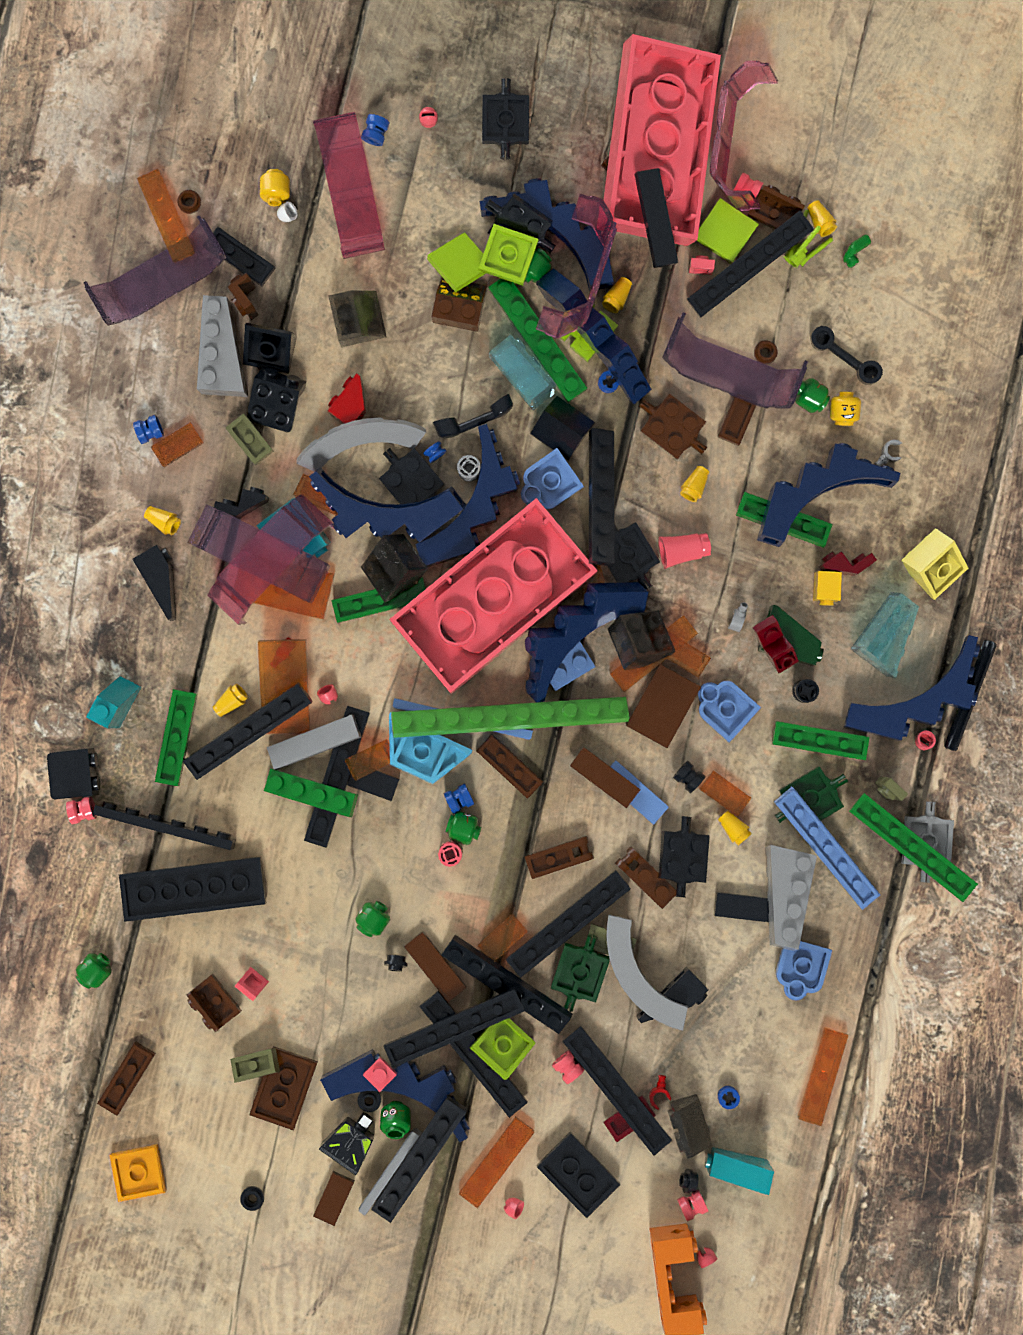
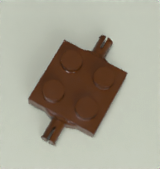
(673, 426)

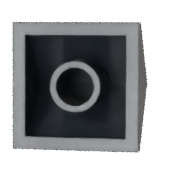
(268, 347)
(562, 427)

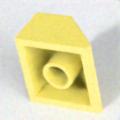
(935, 563)

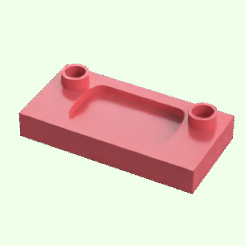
(664, 124)
(493, 596)

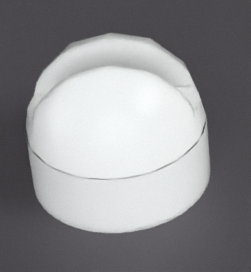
(287, 212)

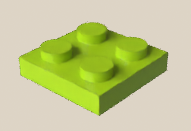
(508, 254)
(503, 1047)

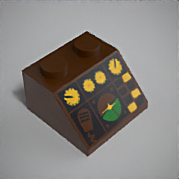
(459, 308)

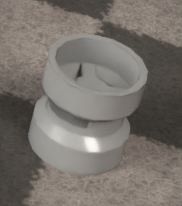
(468, 472)

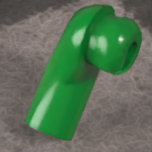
(855, 247)

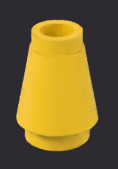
(821, 217)
(616, 297)
(694, 485)
(163, 520)
(230, 700)
(734, 827)

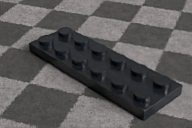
(192, 889)

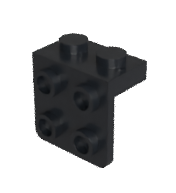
(275, 399)
(73, 773)

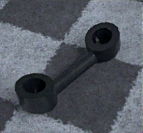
(823, 339)
(450, 428)

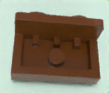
(774, 207)
(240, 287)
(213, 1003)

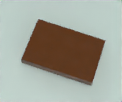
(663, 706)
(284, 1092)

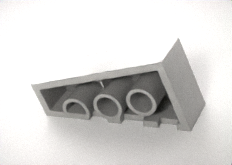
(219, 352)
(788, 894)

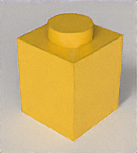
(827, 587)

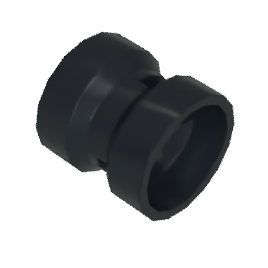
(805, 691)
(687, 775)

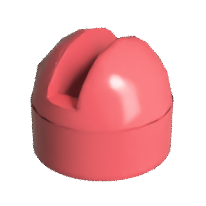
(428, 121)
(327, 694)
(927, 737)
(513, 1207)
(706, 1259)

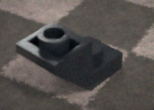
(249, 501)

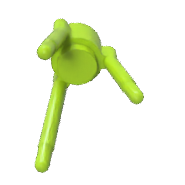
(797, 254)

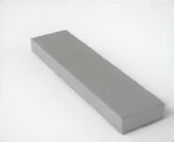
(314, 742)
(389, 1171)

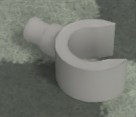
(885, 458)
(738, 617)

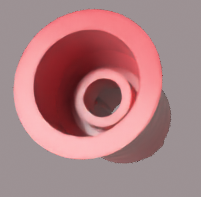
(683, 548)

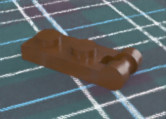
(558, 857)
(647, 878)

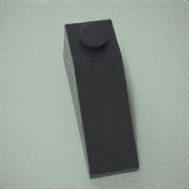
(159, 577)
(682, 989)

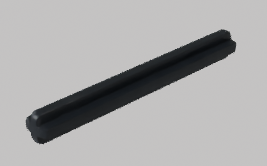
(962, 716)

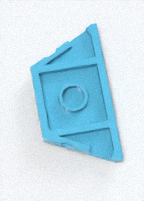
(425, 756)

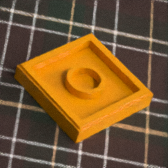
(138, 1173)

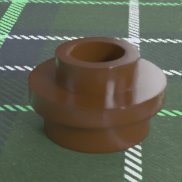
(184, 196)
(771, 347)

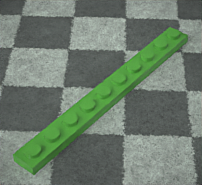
(509, 717)

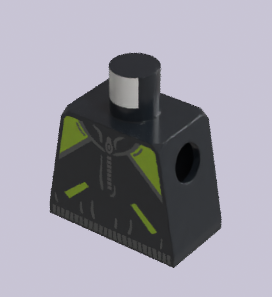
(350, 1142)

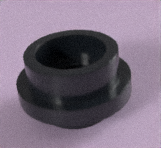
(395, 963)
(369, 1107)
(689, 1181)
(249, 1205)

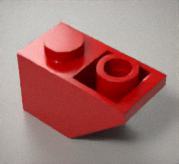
(350, 403)

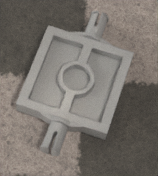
(932, 830)

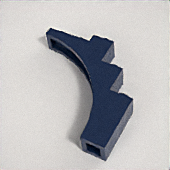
(582, 243)
(598, 334)
(813, 480)
(493, 482)
(354, 511)
(574, 622)
(951, 690)
(429, 1089)

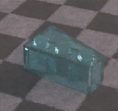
(523, 371)
(887, 633)

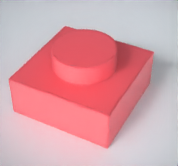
(701, 265)
(251, 984)
(379, 1073)

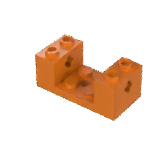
(683, 1313)

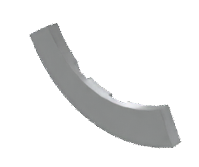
(357, 433)
(633, 980)

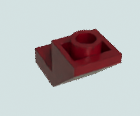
(839, 563)
(775, 644)

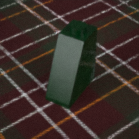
(805, 644)

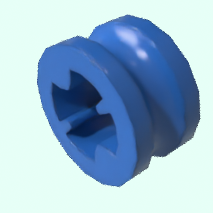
(604, 388)
(435, 452)
(722, 1101)

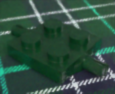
(817, 792)
(580, 972)

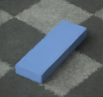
(645, 801)

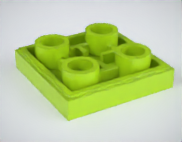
(726, 231)
(457, 261)

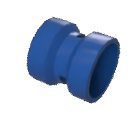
(375, 130)
(148, 429)
(464, 796)

